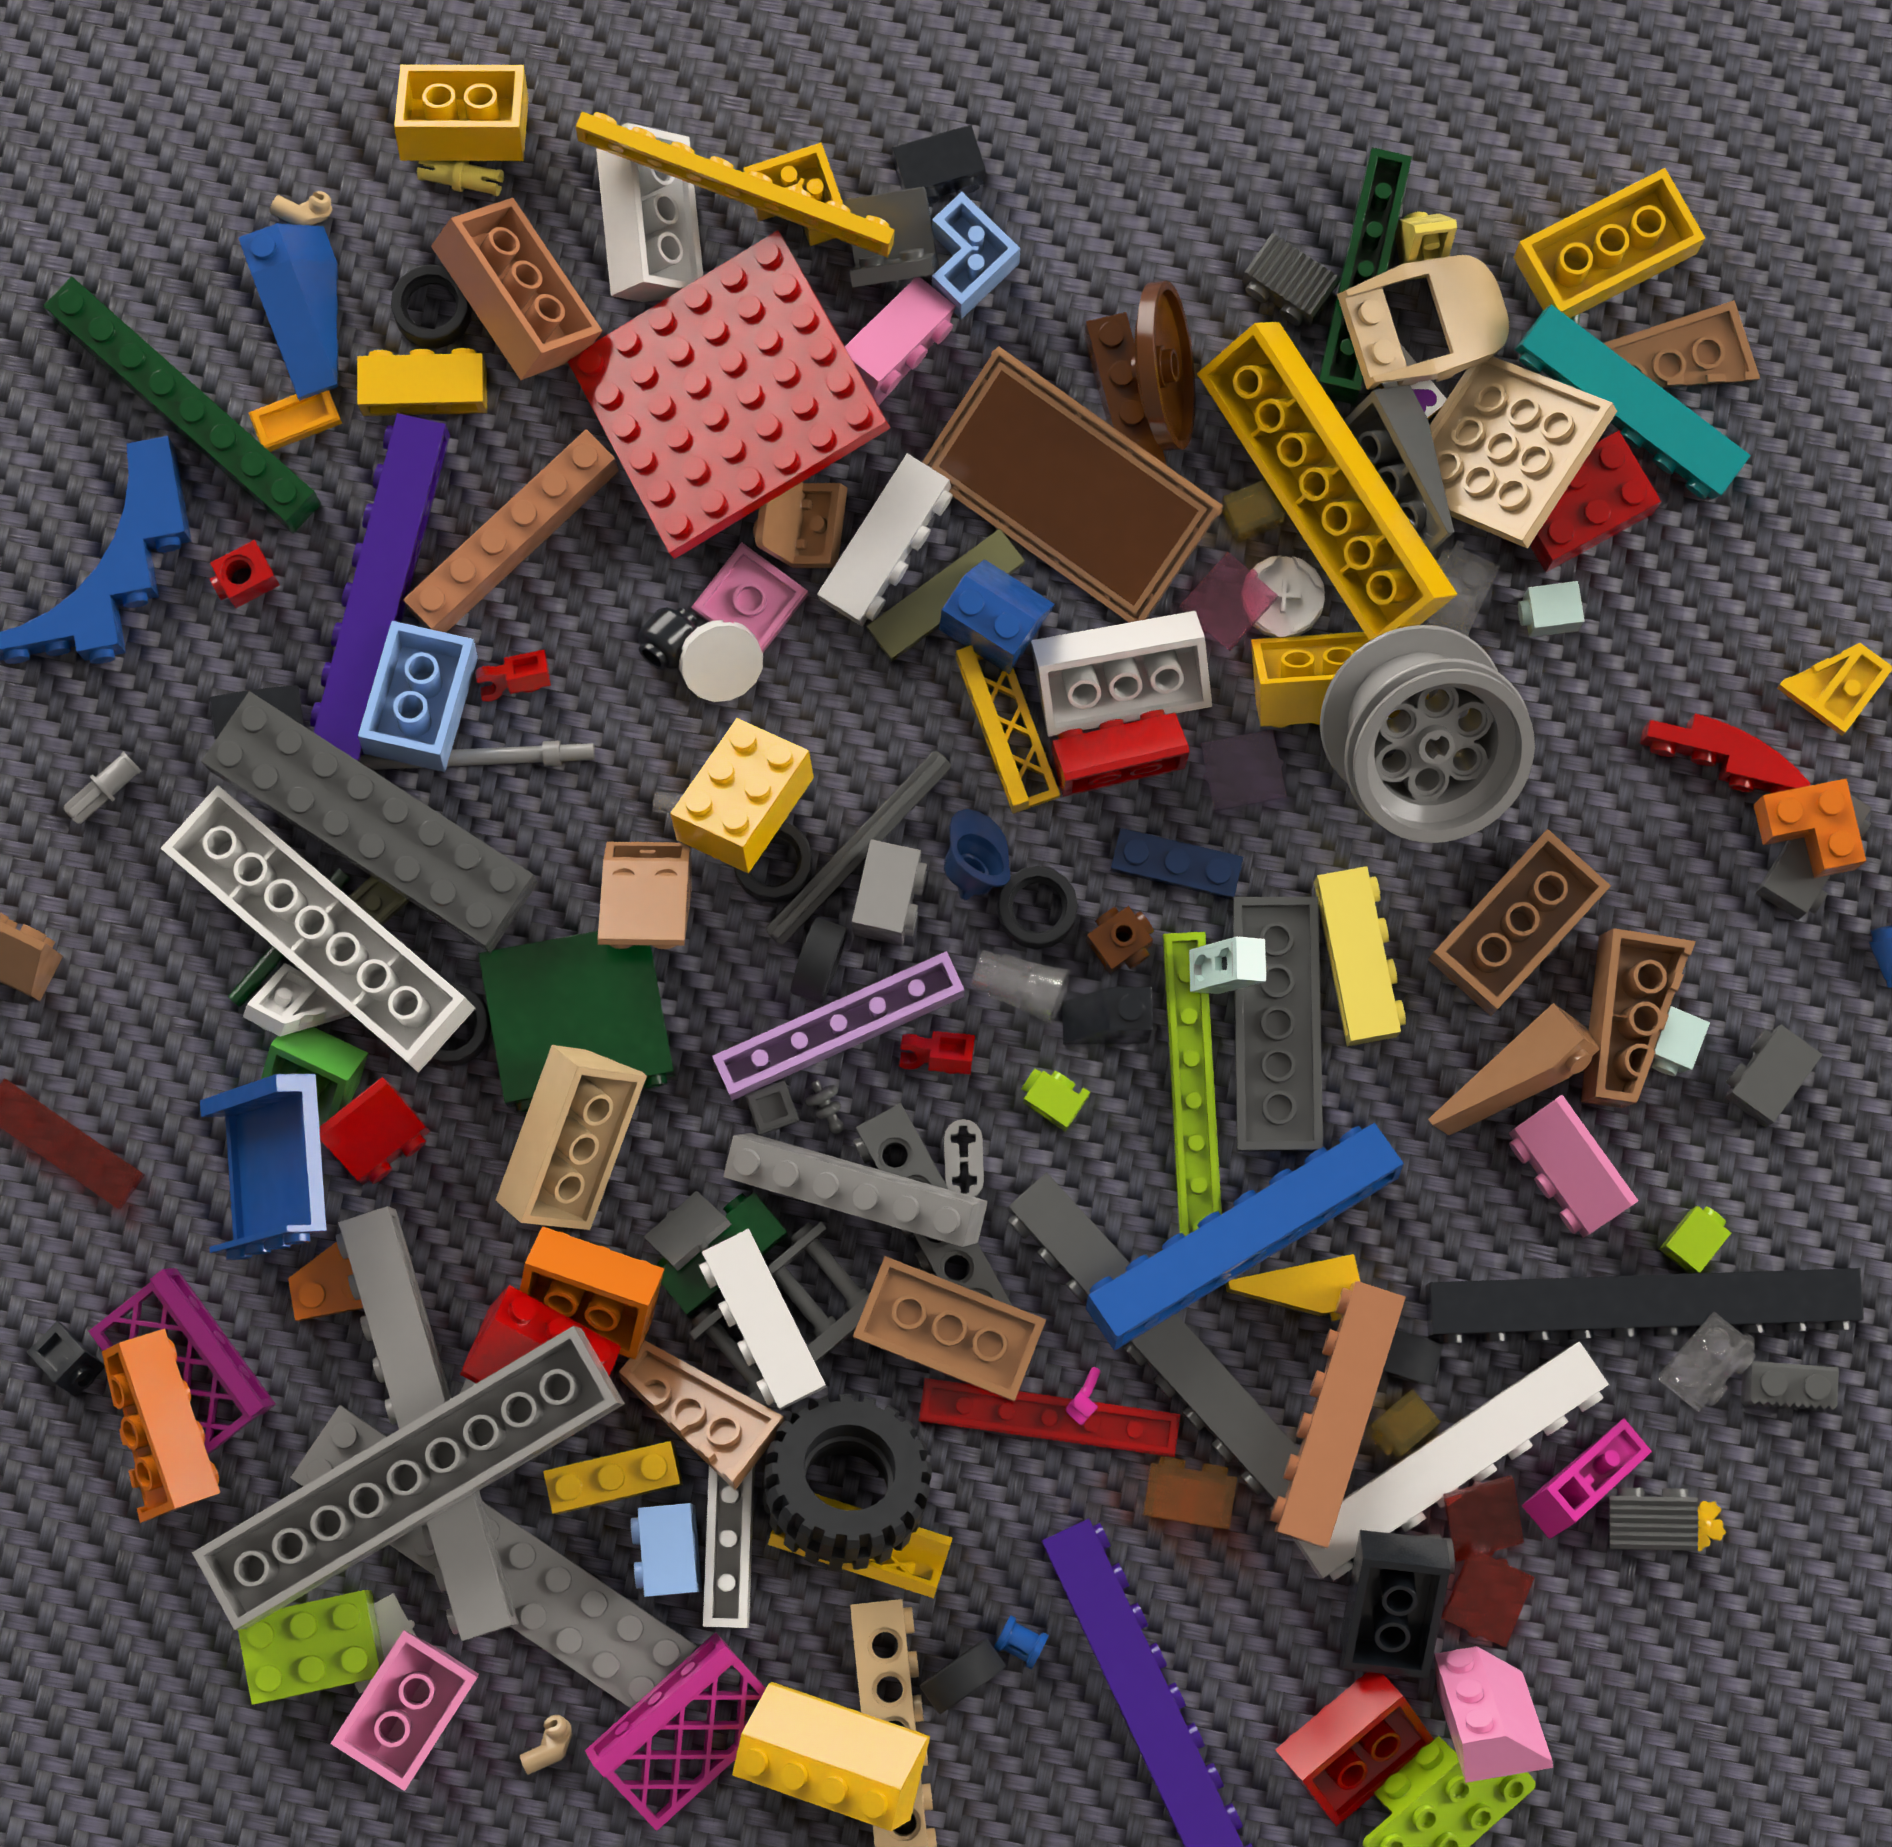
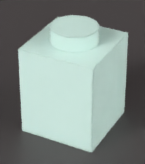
(1551, 609)
(1679, 1042)

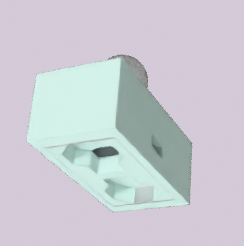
(1228, 965)

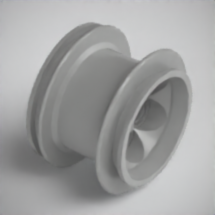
(1446, 769)

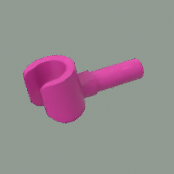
(1081, 1406)

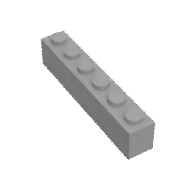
(855, 1189)

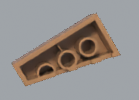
(1629, 1010)

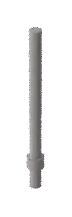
(550, 753)

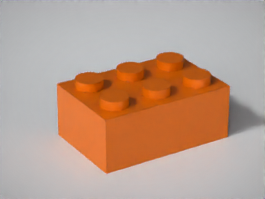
(594, 1287)

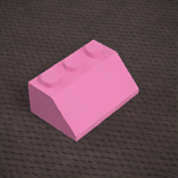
(1571, 1167)
(404, 1709)
(1489, 1715)

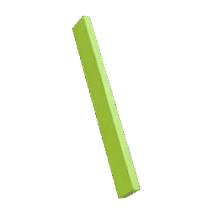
(1191, 1085)

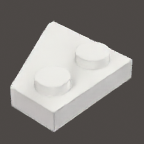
(292, 1004)

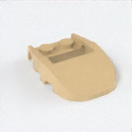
(1468, 311)

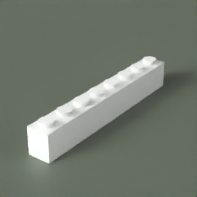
(1460, 1454)

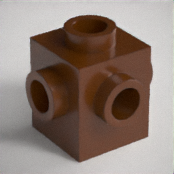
(1114, 953)

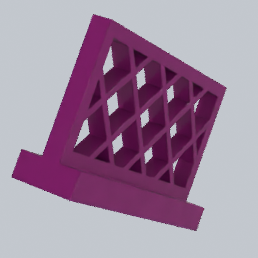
(209, 1342)

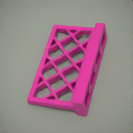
(654, 1714)

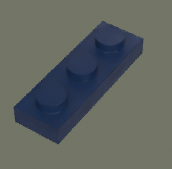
(1176, 863)

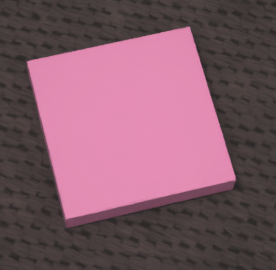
(751, 594)

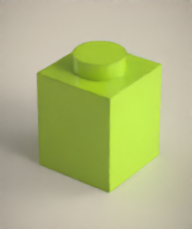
(1696, 1239)

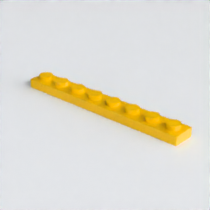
(720, 177)

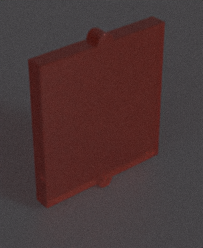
(1484, 1517)
(1488, 1597)

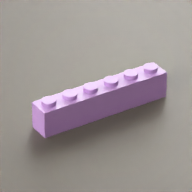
(839, 1026)

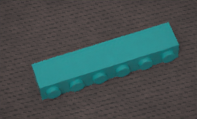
(1644, 409)

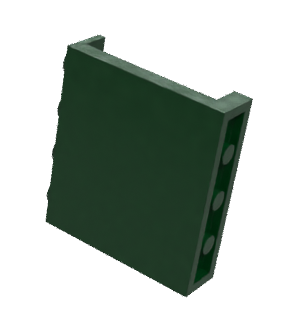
(575, 998)

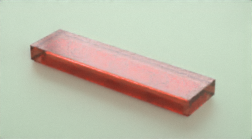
(66, 1146)

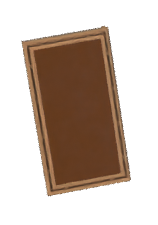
(1070, 487)

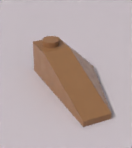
(1534, 1061)

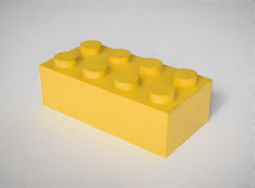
(1610, 246)

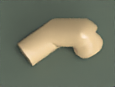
(308, 213)
(552, 1747)

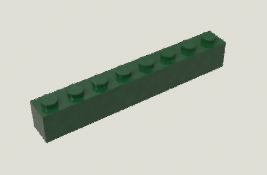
(182, 404)

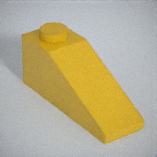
(1304, 1288)

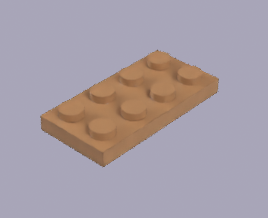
(949, 1328)

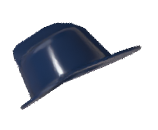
(976, 854)

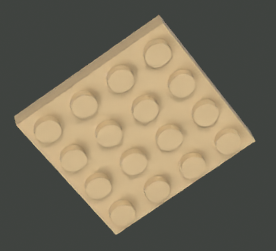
(1513, 446)

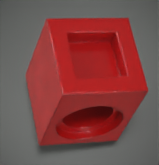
(259, 583)

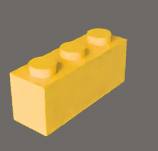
(422, 383)
(613, 1477)

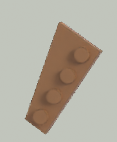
(1692, 349)
(705, 1413)

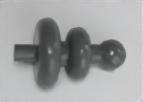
(827, 1108)

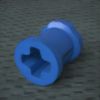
(1021, 1642)

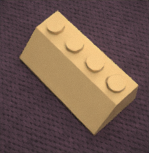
(570, 1139)

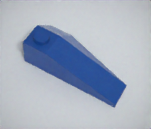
(298, 290)

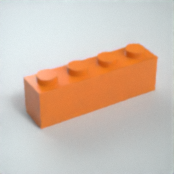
(159, 1425)

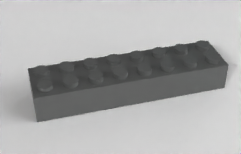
(370, 822)

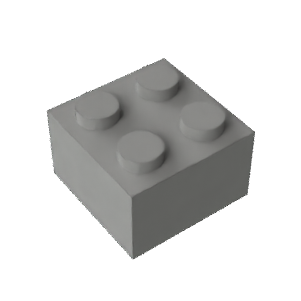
(887, 893)

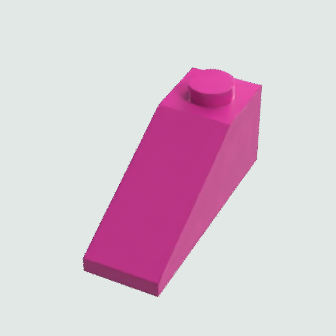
(1586, 1479)

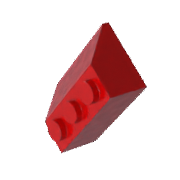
(1119, 752)
(516, 1327)
(1354, 1745)

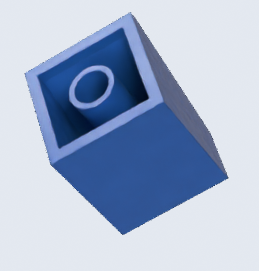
(994, 615)

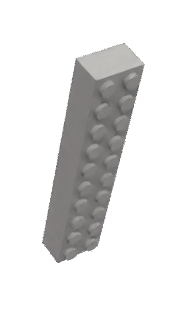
(408, 1478)

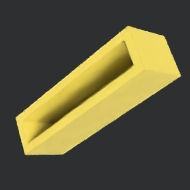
(1358, 956)

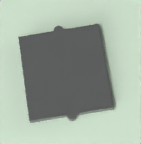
(687, 1230)

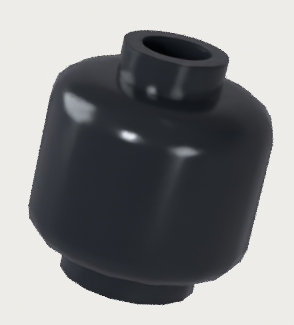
(664, 637)

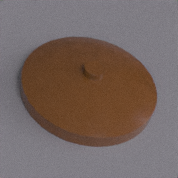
(1165, 366)

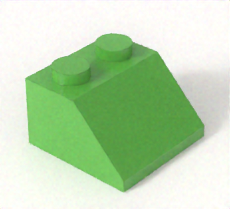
(333, 1061)

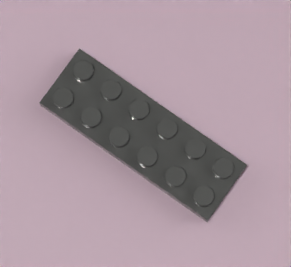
(1279, 1029)

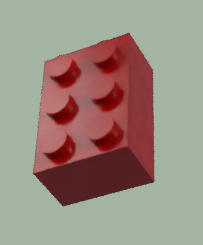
(1598, 503)

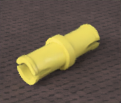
(462, 176)

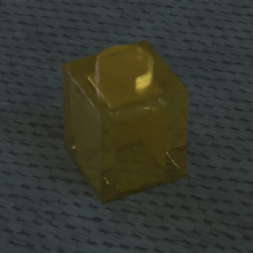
(1252, 511)
(1403, 1424)

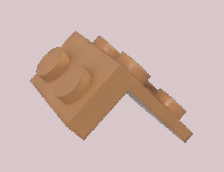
(803, 525)

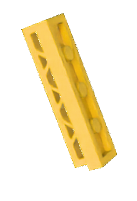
(998, 740)
(921, 1557)

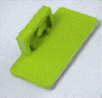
(1436, 1806)

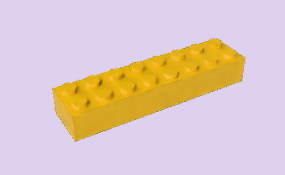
(1325, 481)

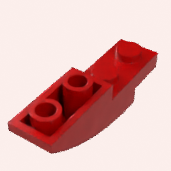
(1743, 758)

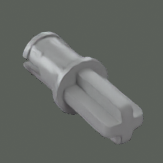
(101, 788)

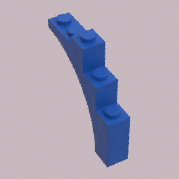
(125, 575)

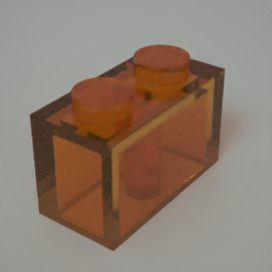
(1189, 1494)

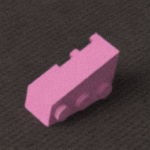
(900, 336)

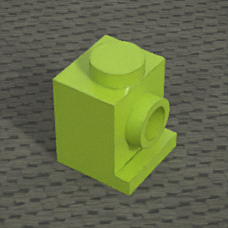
(1053, 1097)

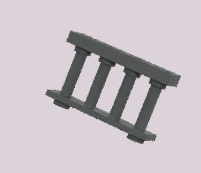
(827, 1330)

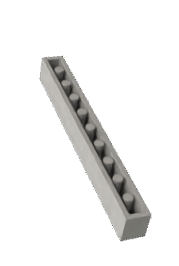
(416, 1385)

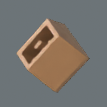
(26, 958)

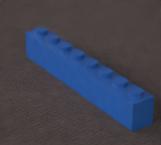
(1243, 1235)

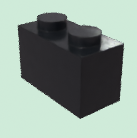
(941, 163)

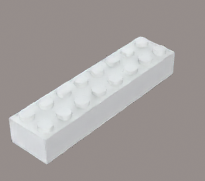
(318, 928)

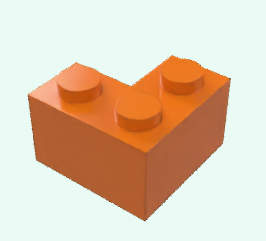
(1821, 816)

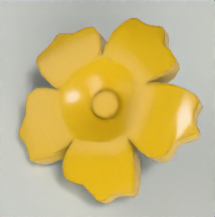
(1707, 1526)

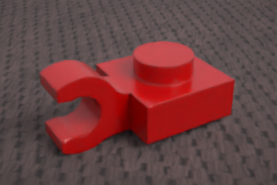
(519, 674)
(944, 1052)

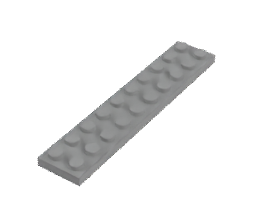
(552, 1596)

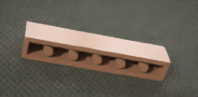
(512, 533)
(1338, 1415)

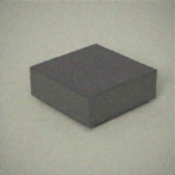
(772, 1108)

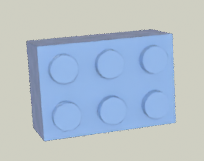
(418, 696)

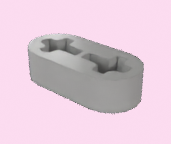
(974, 1158)

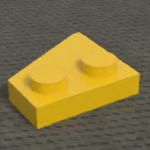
(1838, 686)

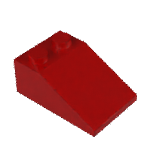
(374, 1132)

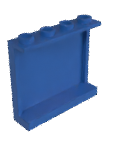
(271, 1163)

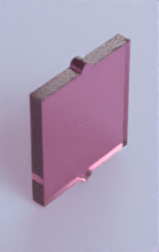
(1229, 601)

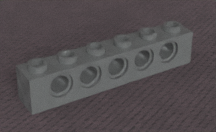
(896, 1129)

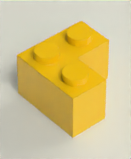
(805, 169)

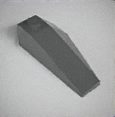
(1402, 450)

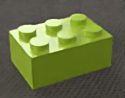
(312, 1647)

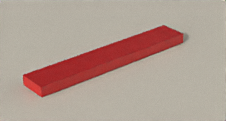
(1047, 1418)

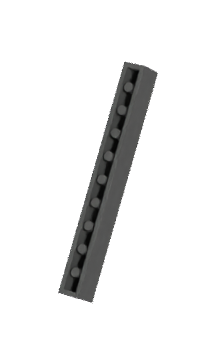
(1170, 1348)

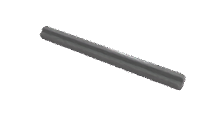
(856, 848)

